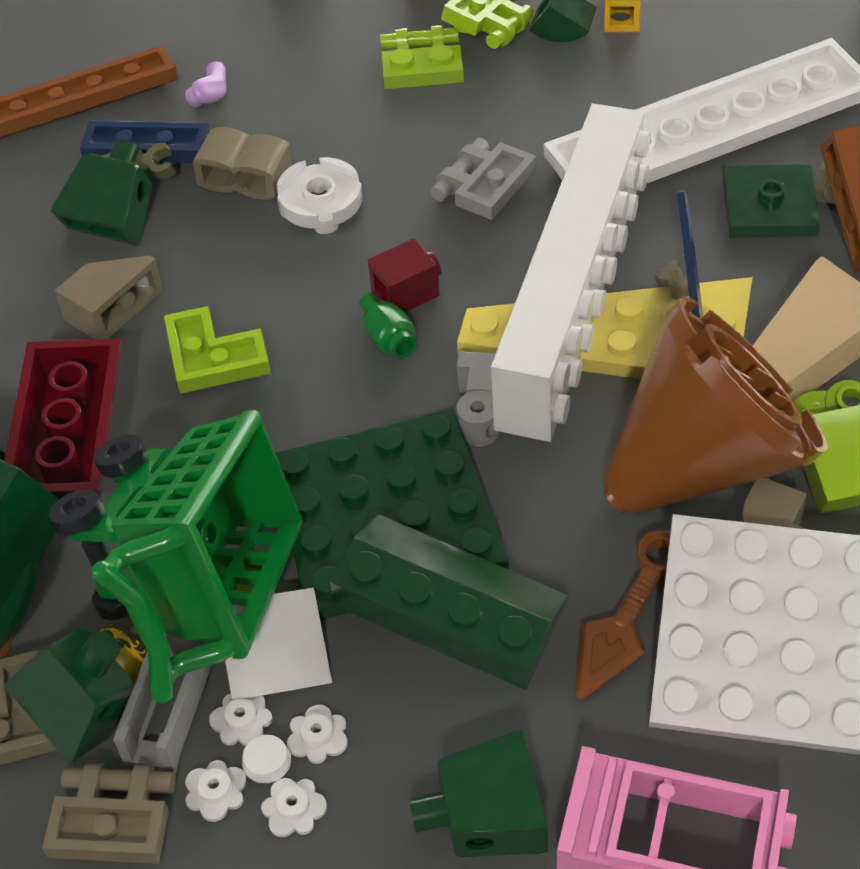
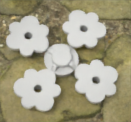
(267, 761)

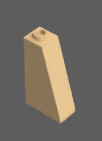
(814, 329)

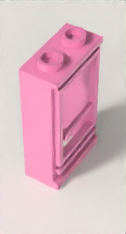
(601, 796)

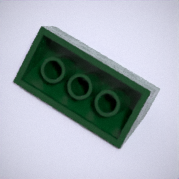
(447, 600)

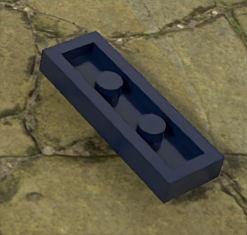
(181, 137)

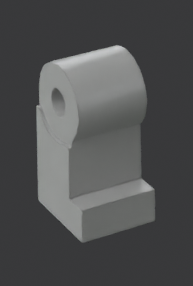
(476, 406)

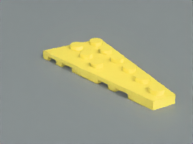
(626, 328)

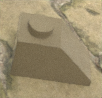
(108, 294)

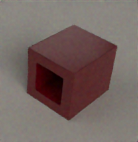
(405, 275)

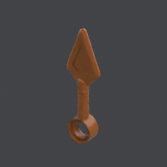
(612, 641)

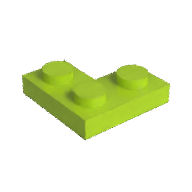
(210, 361)

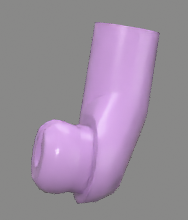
(208, 89)

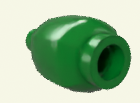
(388, 327)

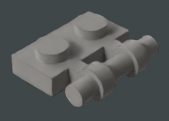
(493, 181)

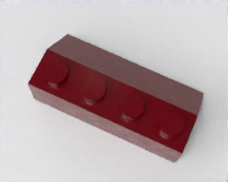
(64, 412)

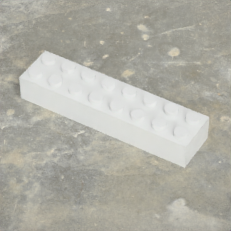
(568, 275)

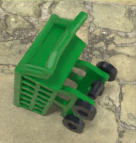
(172, 528)

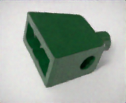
(106, 195)
(74, 691)
(486, 800)

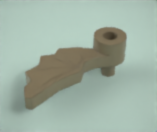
(672, 277)

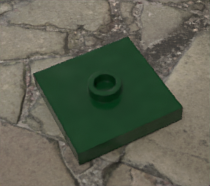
(770, 200)

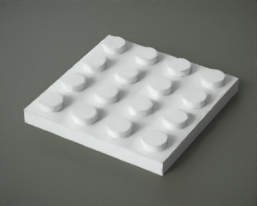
(760, 635)

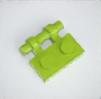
(496, 17)
(421, 65)

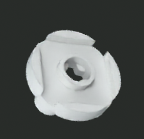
(325, 210)

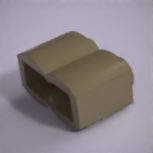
(241, 163)

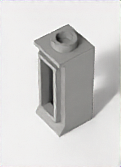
(141, 712)

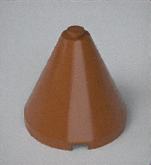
(706, 418)

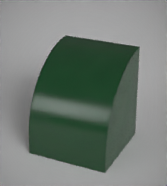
(562, 19)

